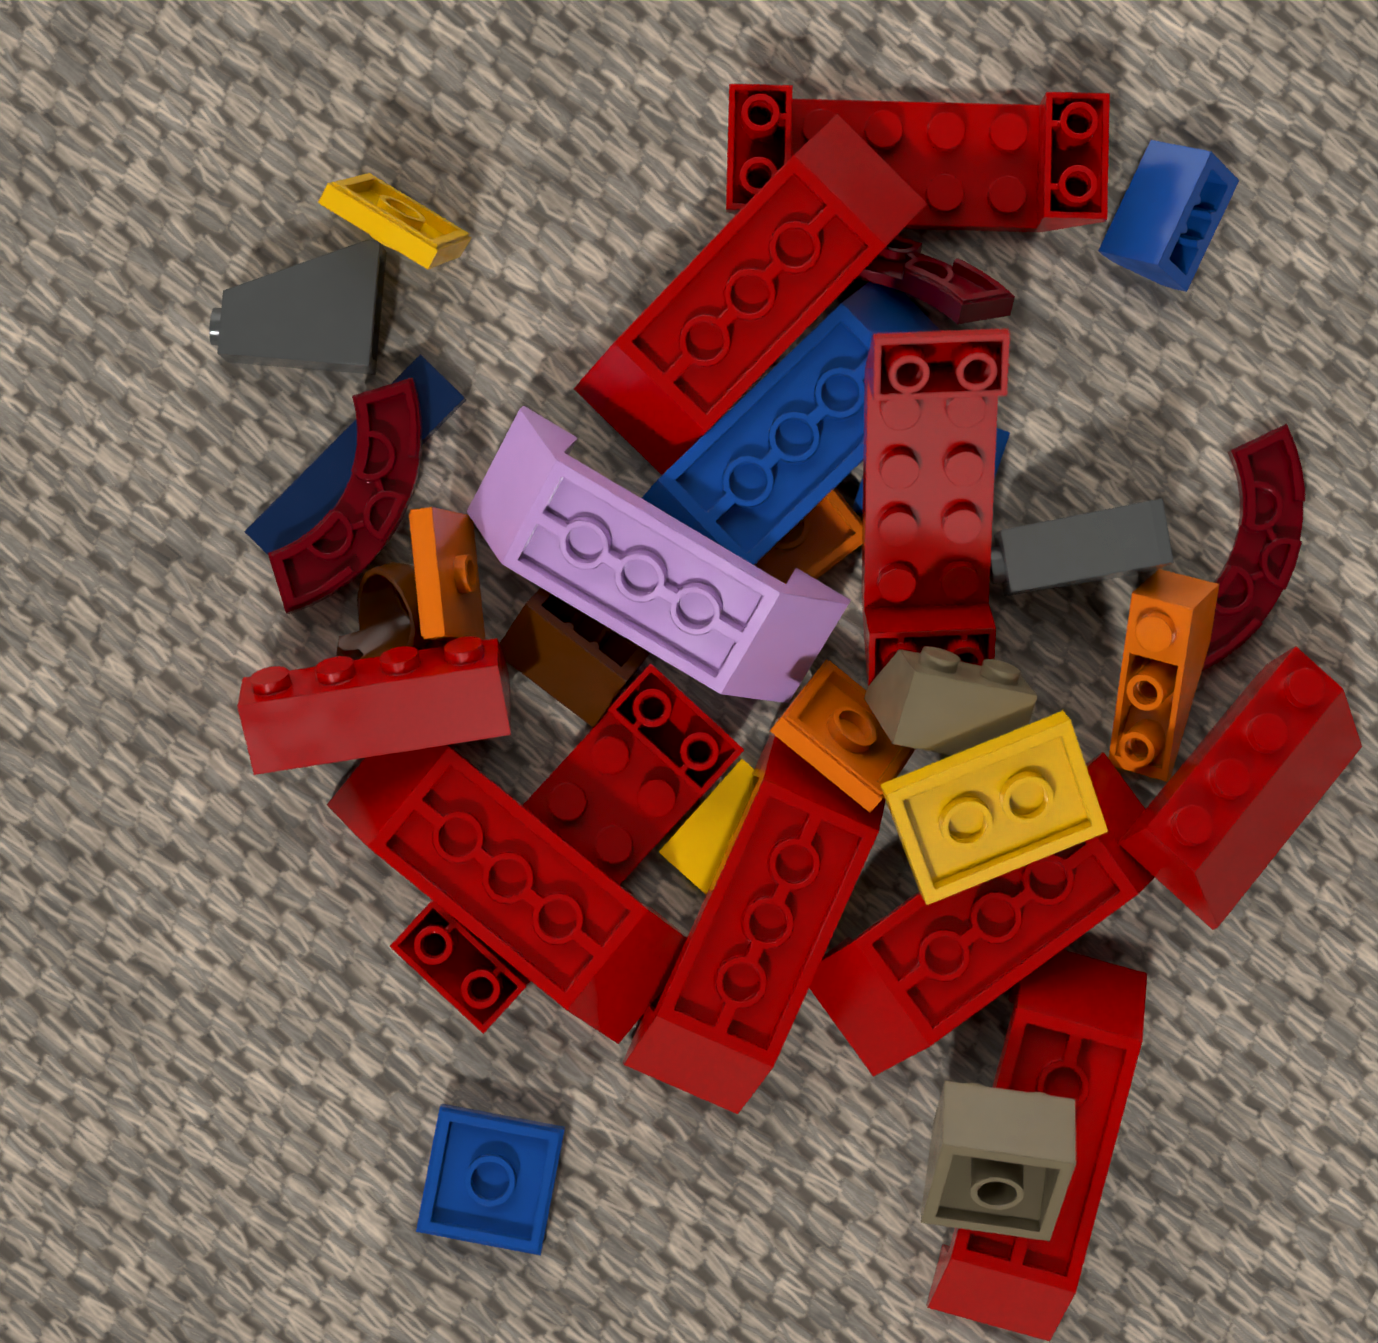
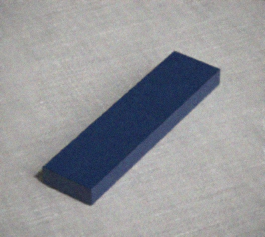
(326, 478)

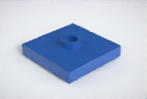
(490, 1179)

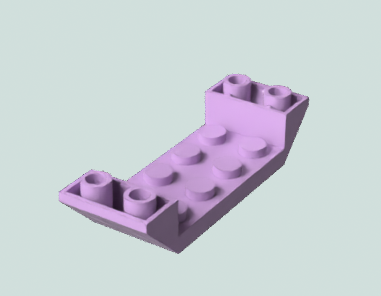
(648, 570)

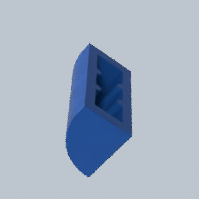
(1169, 214)

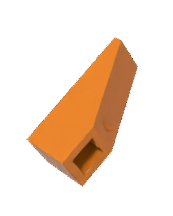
(1160, 670)

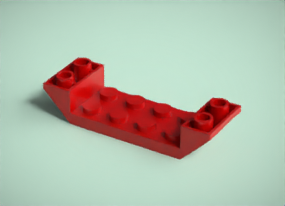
(966, 160)
(749, 294)
(930, 492)
(609, 803)
(513, 883)
(757, 934)
(946, 960)
(1072, 1038)

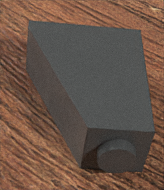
(308, 314)
(1082, 548)

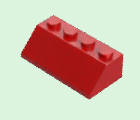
(375, 704)
(1246, 786)

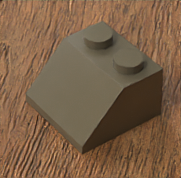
(948, 704)
(999, 1160)

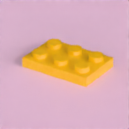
(994, 807)

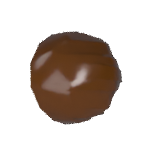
(385, 613)

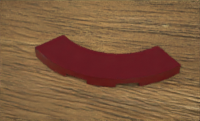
(955, 290)
(369, 508)
(1265, 540)

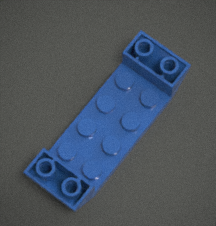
(788, 434)

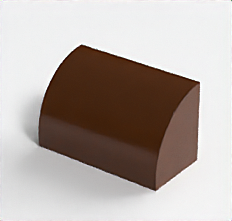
(571, 655)

